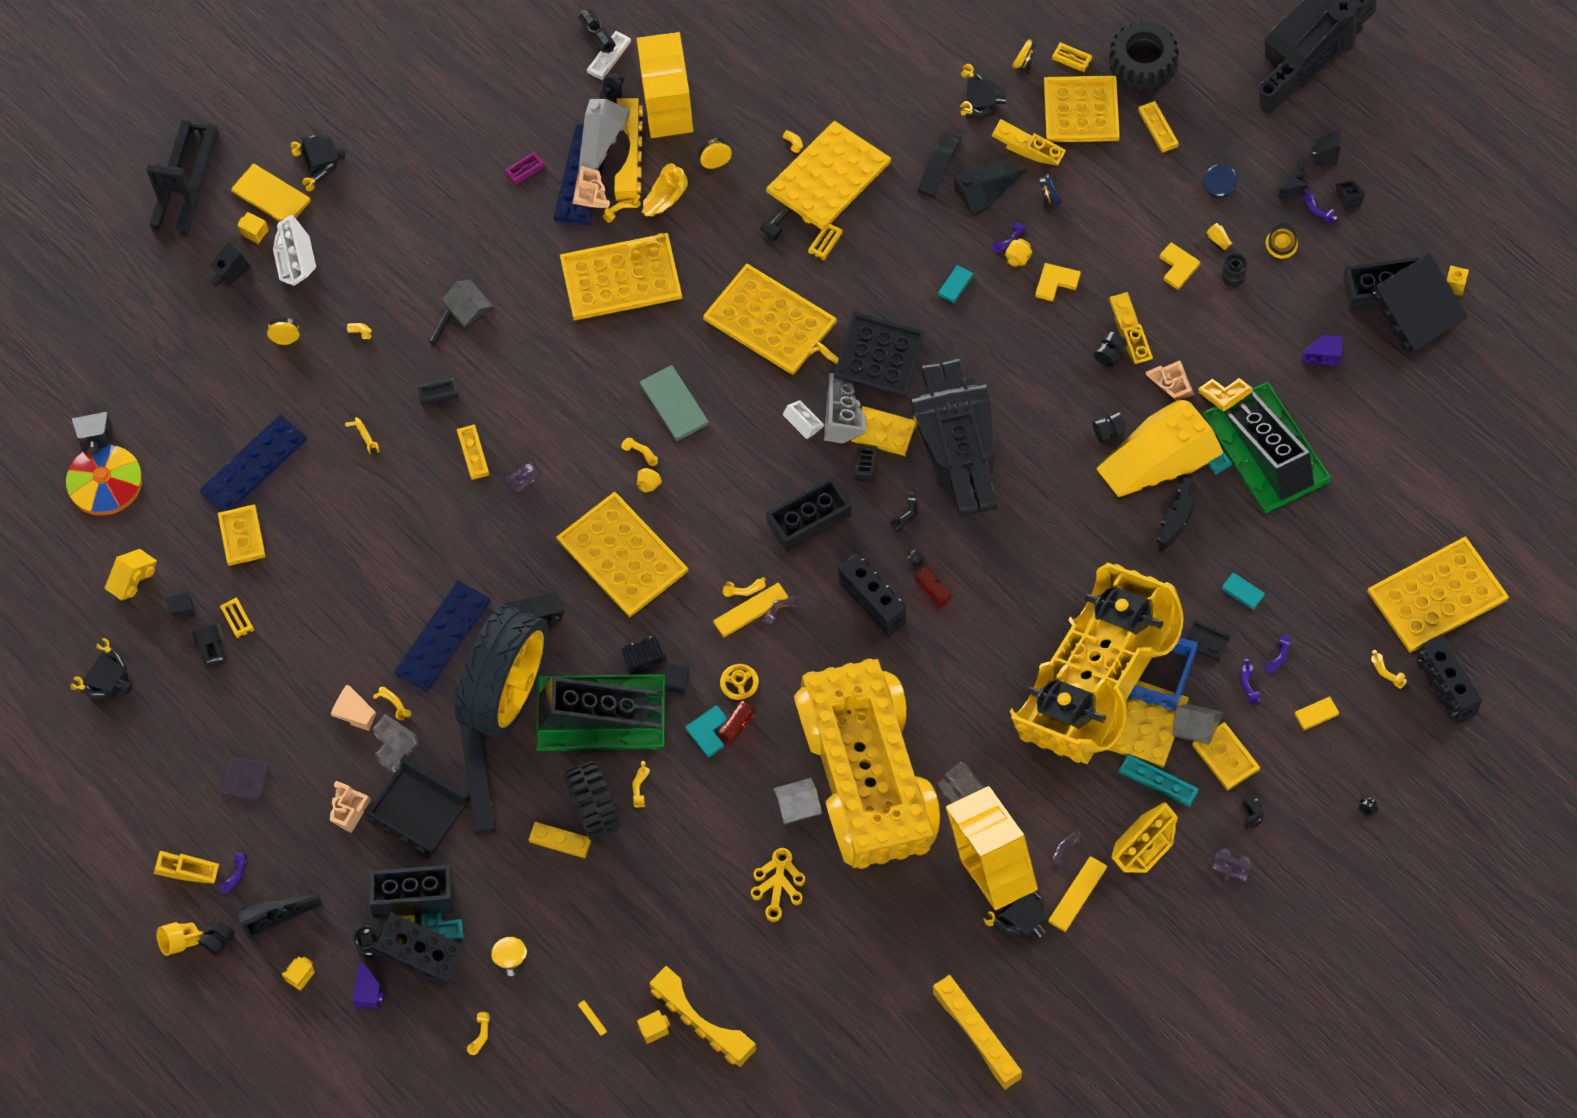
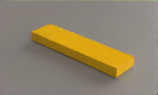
(749, 610)
(1077, 894)

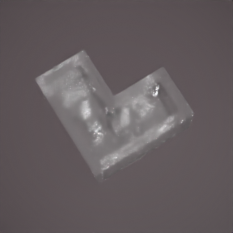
(396, 740)

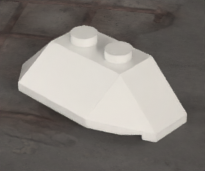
(293, 252)

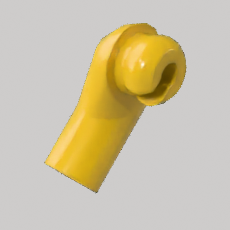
(795, 140)
(360, 327)

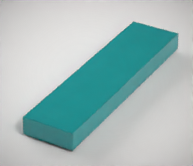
(1158, 780)

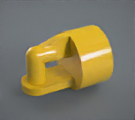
(172, 937)

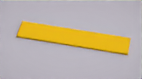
(593, 1019)

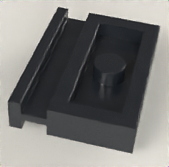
(1210, 640)

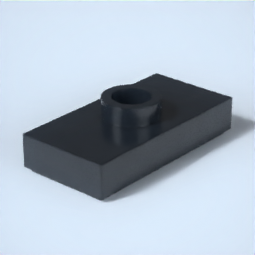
(437, 391)

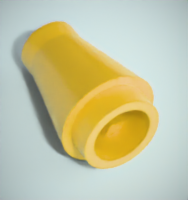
(1219, 236)

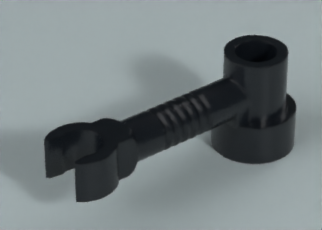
(772, 228)

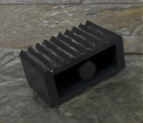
(643, 654)

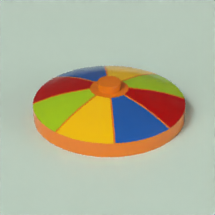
(104, 480)

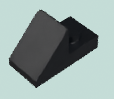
(1294, 185)
(1351, 194)

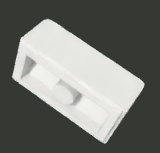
(802, 419)

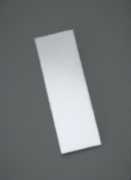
(604, 62)

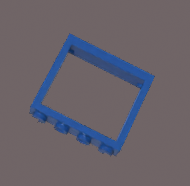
(1183, 647)

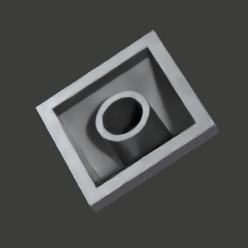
(466, 302)
(1196, 723)
(798, 801)

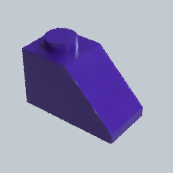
(367, 990)

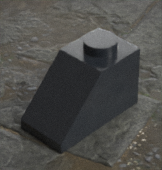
(1327, 149)

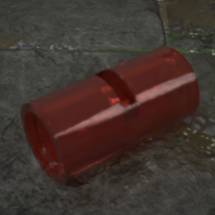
(933, 587)
(736, 722)

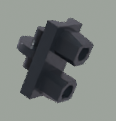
(612, 87)

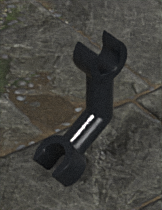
(910, 514)

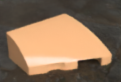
(589, 189)
(1172, 380)
(353, 709)
(347, 806)

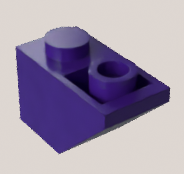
(1324, 351)

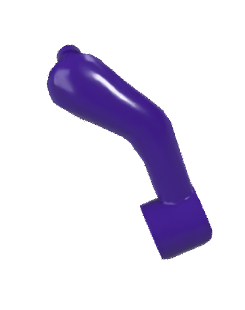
(1310, 202)
(1018, 230)
(1273, 665)
(1247, 669)
(228, 885)

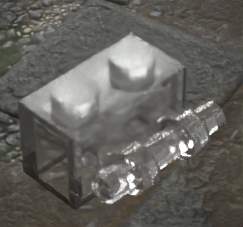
(963, 780)

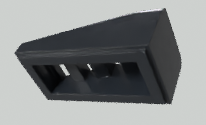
(865, 475)

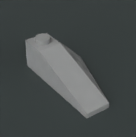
(601, 126)
(843, 412)

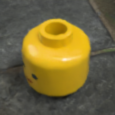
(1018, 252)

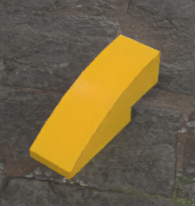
(185, 868)

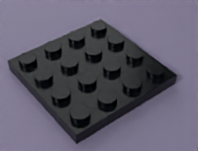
(879, 354)

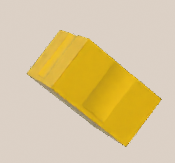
(665, 85)
(992, 848)

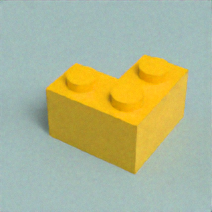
(127, 573)

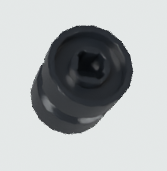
(1234, 269)
(1110, 349)
(1109, 427)
(215, 938)
(364, 940)

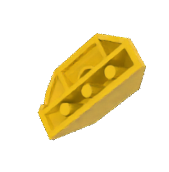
(1146, 840)

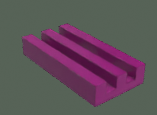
(527, 170)

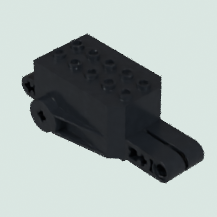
(1308, 42)
(958, 434)

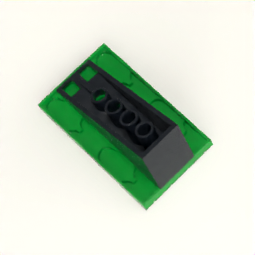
(1267, 448)
(600, 712)

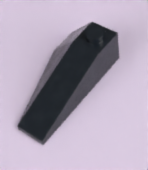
(985, 183)
(267, 915)

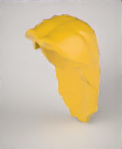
(666, 190)

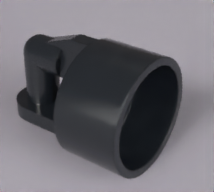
(207, 635)

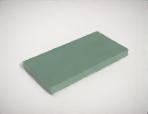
(674, 403)

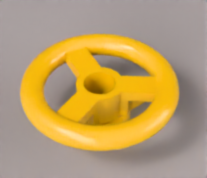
(739, 674)

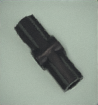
(597, 31)

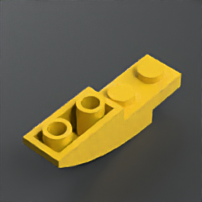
(1029, 146)
(1130, 328)

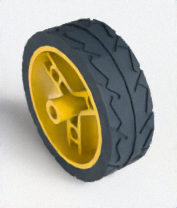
(501, 671)

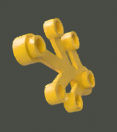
(778, 881)

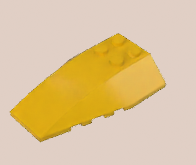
(1161, 449)

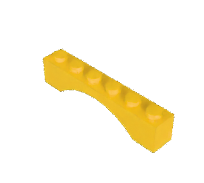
(627, 178)
(731, 1042)
(991, 1049)

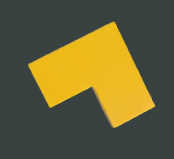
(1183, 265)
(1055, 276)
(1225, 397)

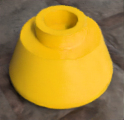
(648, 480)

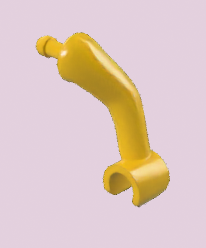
(632, 203)
(643, 241)
(825, 351)
(364, 433)
(629, 443)
(729, 590)
(1378, 662)
(401, 711)
(639, 778)
(476, 1045)

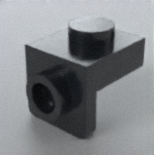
(1255, 810)

